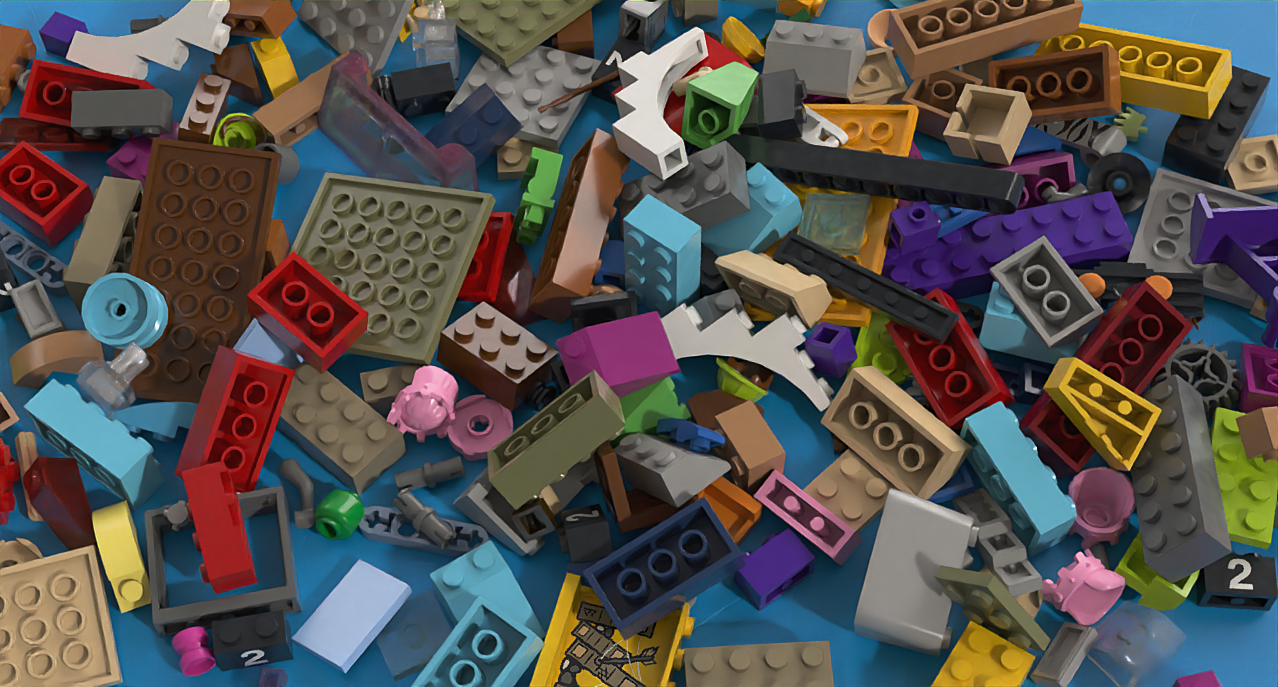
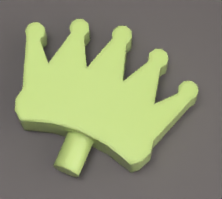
(1131, 124)

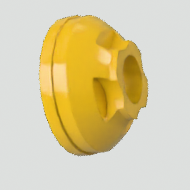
(742, 41)

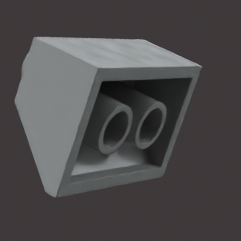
(820, 54)
(1048, 294)
(667, 468)

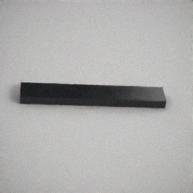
(868, 288)

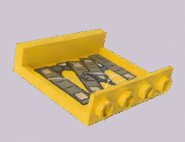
(590, 652)

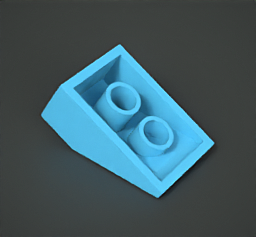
(771, 216)
(1009, 332)
(487, 574)

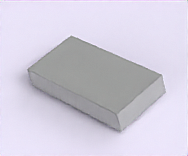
(36, 309)
(1064, 655)

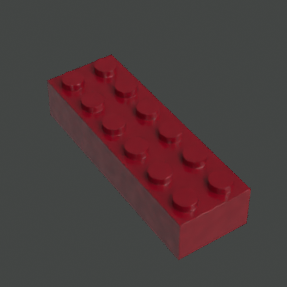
(1126, 347)

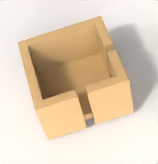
(994, 124)

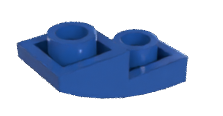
(686, 432)

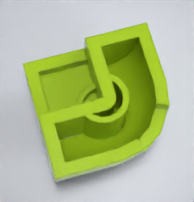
(1155, 589)

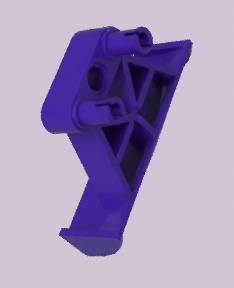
(1246, 243)

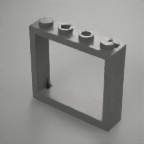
(202, 614)

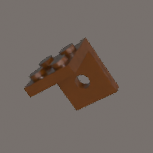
(633, 507)

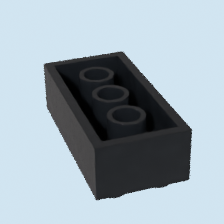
(1209, 146)

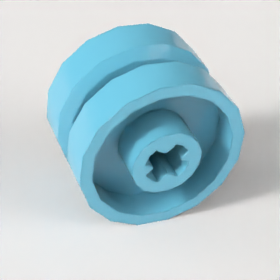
(124, 310)

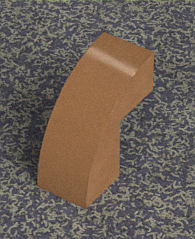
(55, 352)

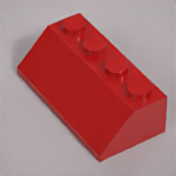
(51, 88)
(954, 375)
(236, 416)

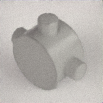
(177, 515)

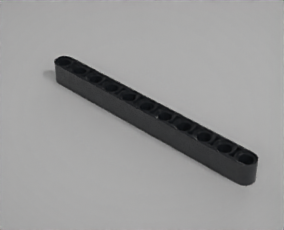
(882, 174)

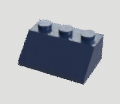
(478, 124)

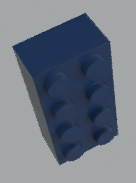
(664, 568)

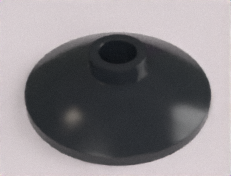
(1125, 167)

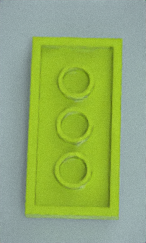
(1245, 484)

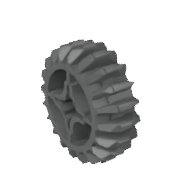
(1217, 375)

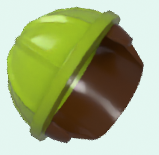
(239, 131)
(744, 378)

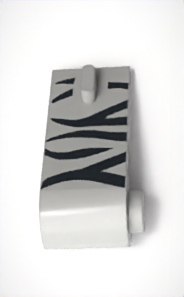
(1090, 136)

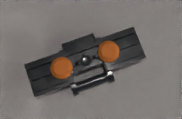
(1111, 279)

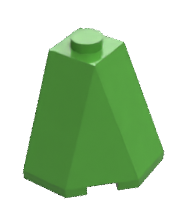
(718, 104)
(647, 406)

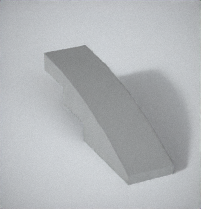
(998, 544)

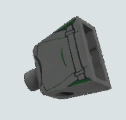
(643, 21)

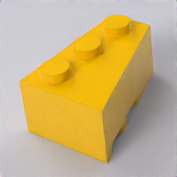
(1102, 410)

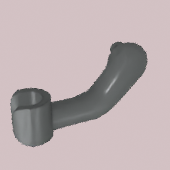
(294, 473)

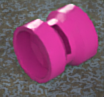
(194, 651)

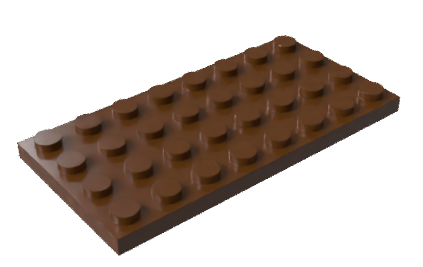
(204, 251)

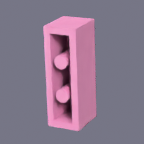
(808, 517)

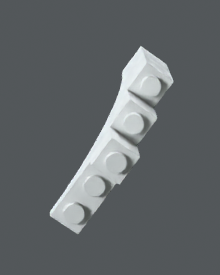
(166, 44)
(641, 103)
(732, 336)

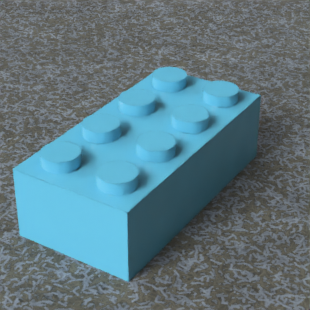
(661, 256)
(99, 445)
(1017, 478)
(482, 651)

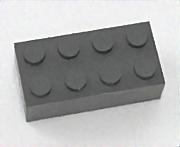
(704, 191)

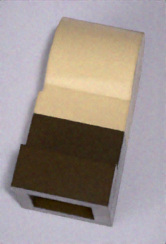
(539, 515)

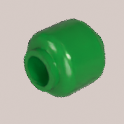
(339, 515)

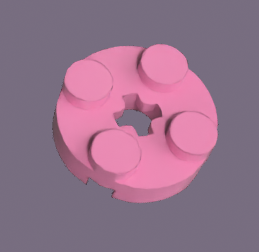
(474, 409)

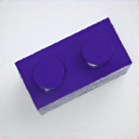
(774, 568)

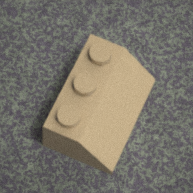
(775, 286)

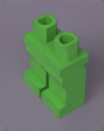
(536, 203)

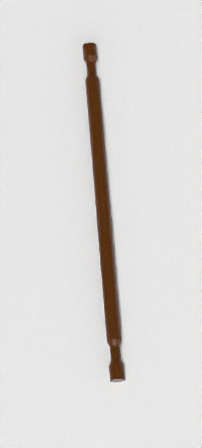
(579, 91)

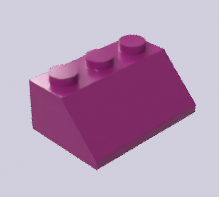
(1039, 173)

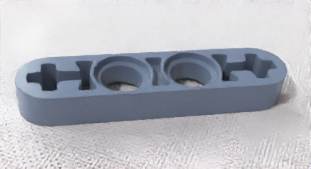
(29, 254)
(418, 540)

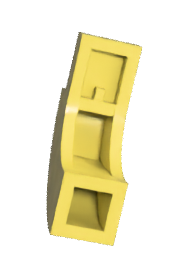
(121, 555)

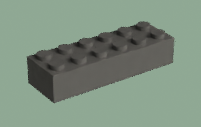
(1179, 486)

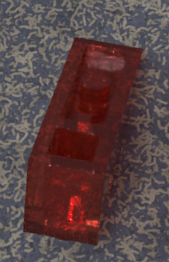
(61, 500)

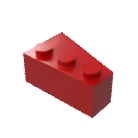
(219, 528)

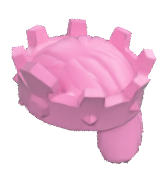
(426, 404)
(1102, 505)
(1084, 589)

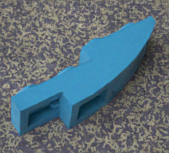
(164, 419)

